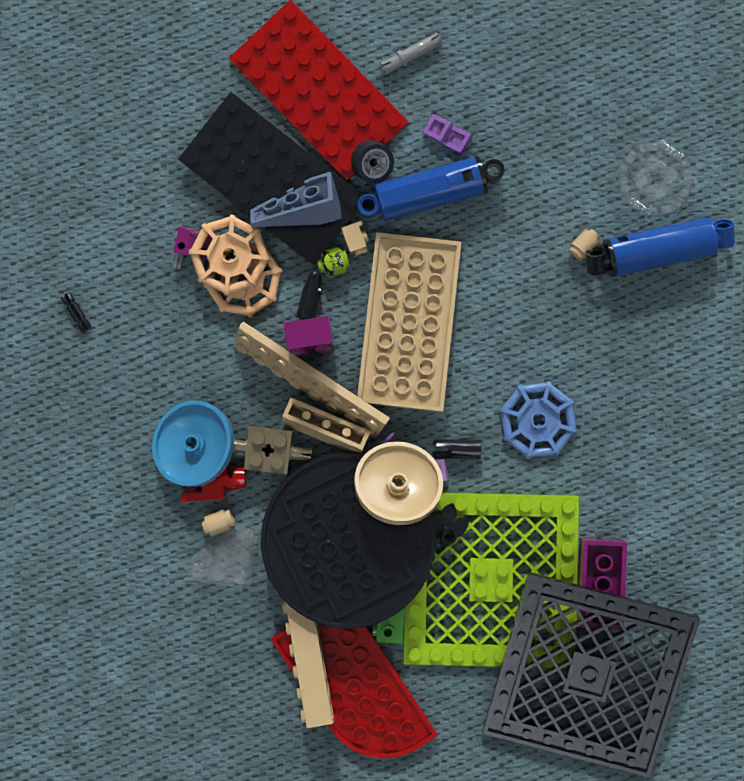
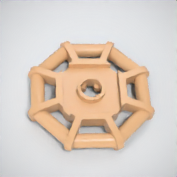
(217, 259)
(248, 293)

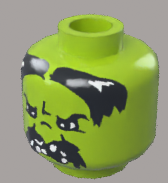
(333, 262)

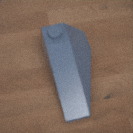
(308, 205)

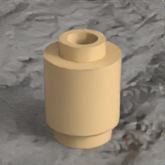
(585, 241)
(218, 522)

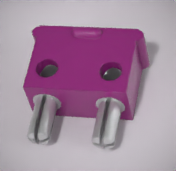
(188, 238)

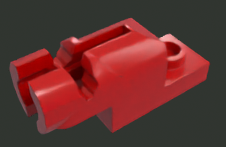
(218, 487)

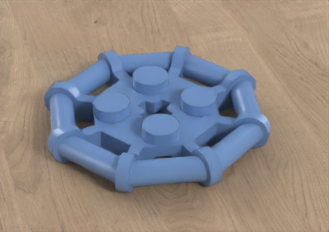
(550, 415)

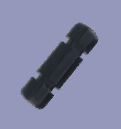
(76, 312)

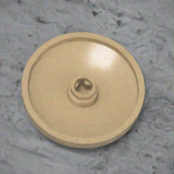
(398, 483)

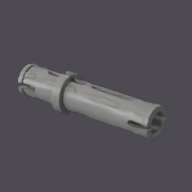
(411, 53)

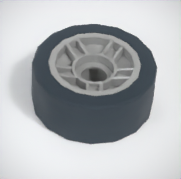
(382, 163)

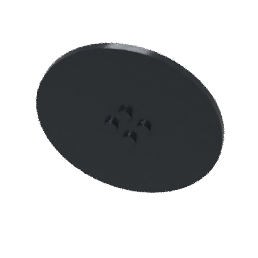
(334, 556)

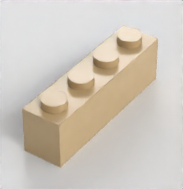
(325, 426)

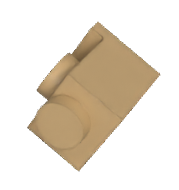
(355, 238)

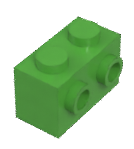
(391, 629)

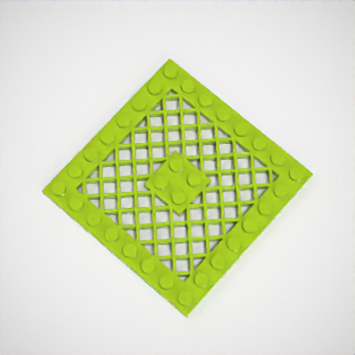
(493, 579)

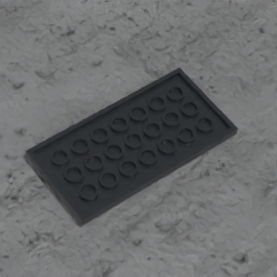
(257, 162)

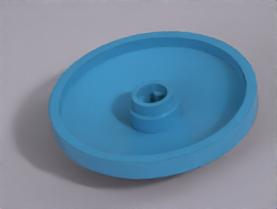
(193, 443)

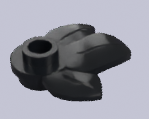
(449, 523)

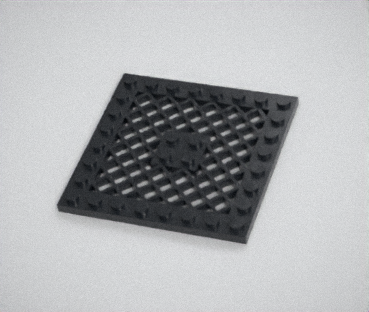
(590, 675)

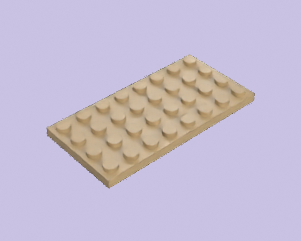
(409, 322)

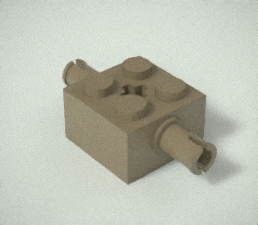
(280, 441)

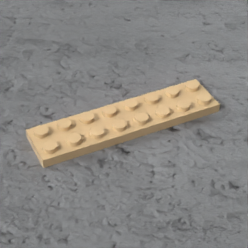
(309, 380)

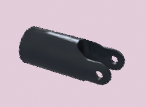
(310, 297)
(458, 449)

